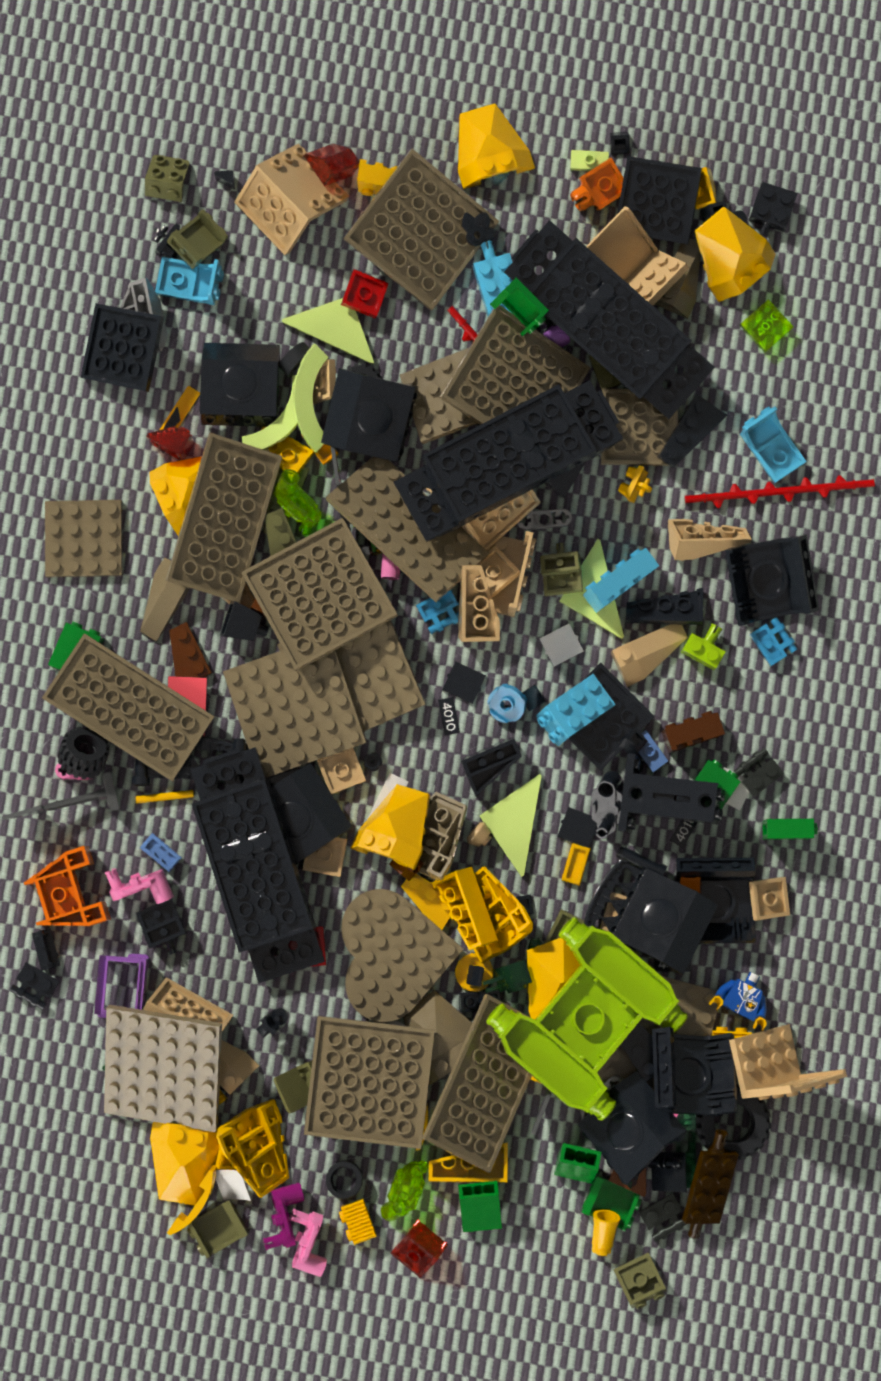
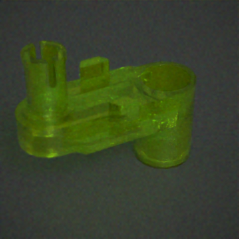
(297, 501)
(405, 1190)

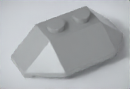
(144, 299)

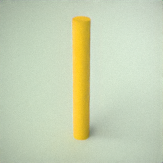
(164, 796)

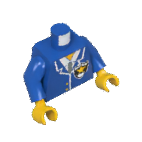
(743, 999)

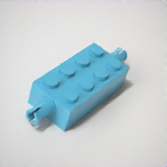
(491, 275)

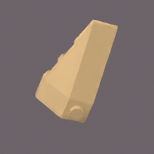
(476, 607)

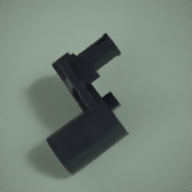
(607, 804)

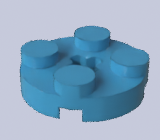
(511, 694)

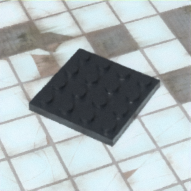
(661, 197)
(122, 347)
(601, 737)

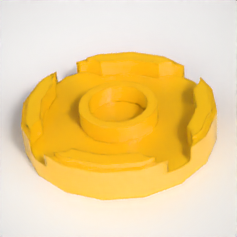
(462, 967)

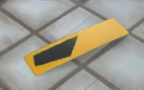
(181, 408)

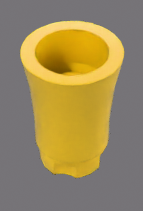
(604, 1231)

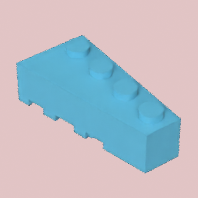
(620, 580)

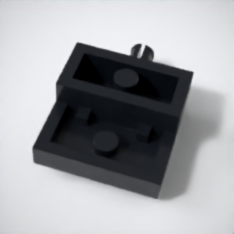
(772, 207)
(161, 925)

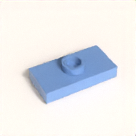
(652, 754)
(161, 852)

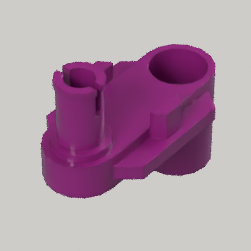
(281, 1199)

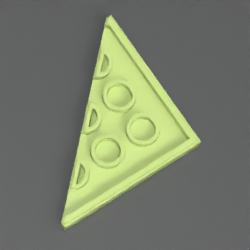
(334, 326)
(592, 569)
(512, 822)

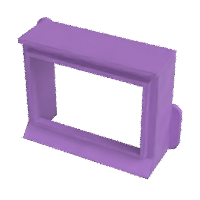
(142, 959)

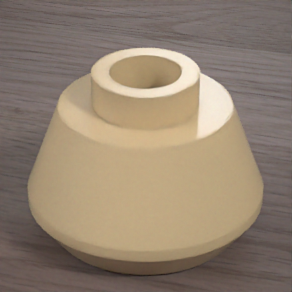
(479, 835)

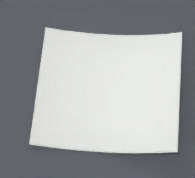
(231, 1185)

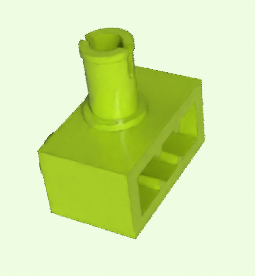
(703, 649)

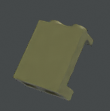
(198, 239)
(217, 1228)

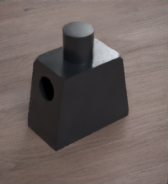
(242, 623)

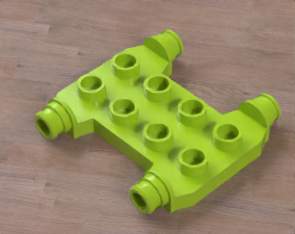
(587, 1018)

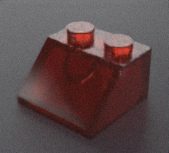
(332, 163)
(172, 441)
(419, 1249)

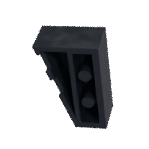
(489, 763)

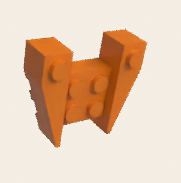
(61, 892)

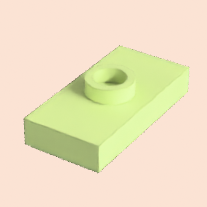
(587, 160)

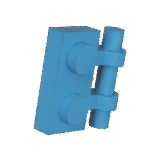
(430, 610)
(768, 644)

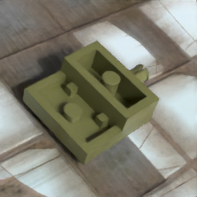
(561, 572)

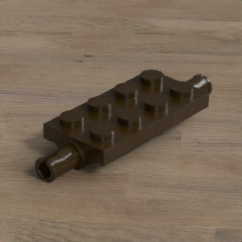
(710, 1185)

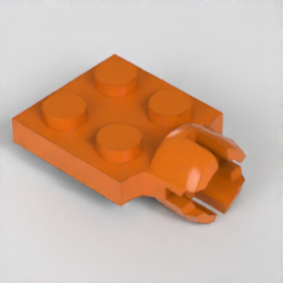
(599, 186)

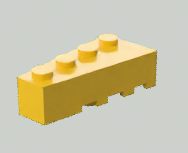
(372, 177)
(467, 907)
(457, 1170)

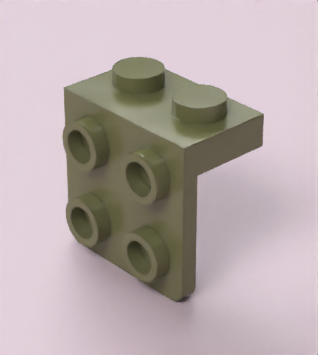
(166, 178)
(294, 1087)

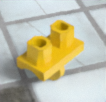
(638, 485)

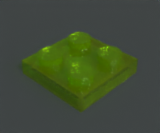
(766, 326)

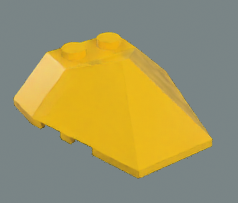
(489, 146)
(732, 254)
(173, 488)
(396, 827)
(506, 914)
(549, 970)
(255, 1146)
(182, 1160)

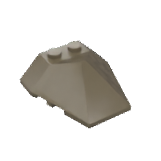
(441, 835)
(450, 1031)

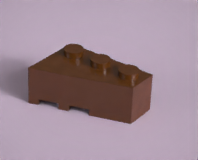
(692, 731)

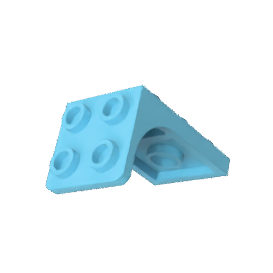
(182, 282)
(771, 445)
(574, 710)

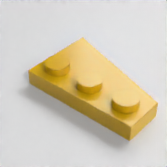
(427, 900)

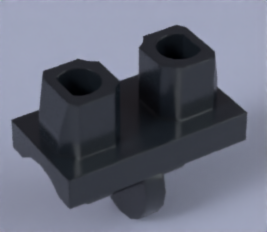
(164, 248)
(273, 1022)

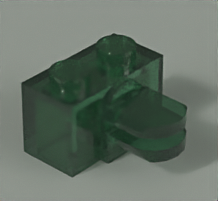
(510, 977)

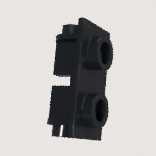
(46, 949)

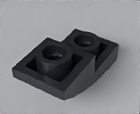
(471, 1000)

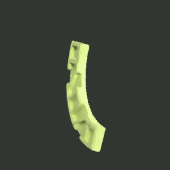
(303, 397)
(276, 431)

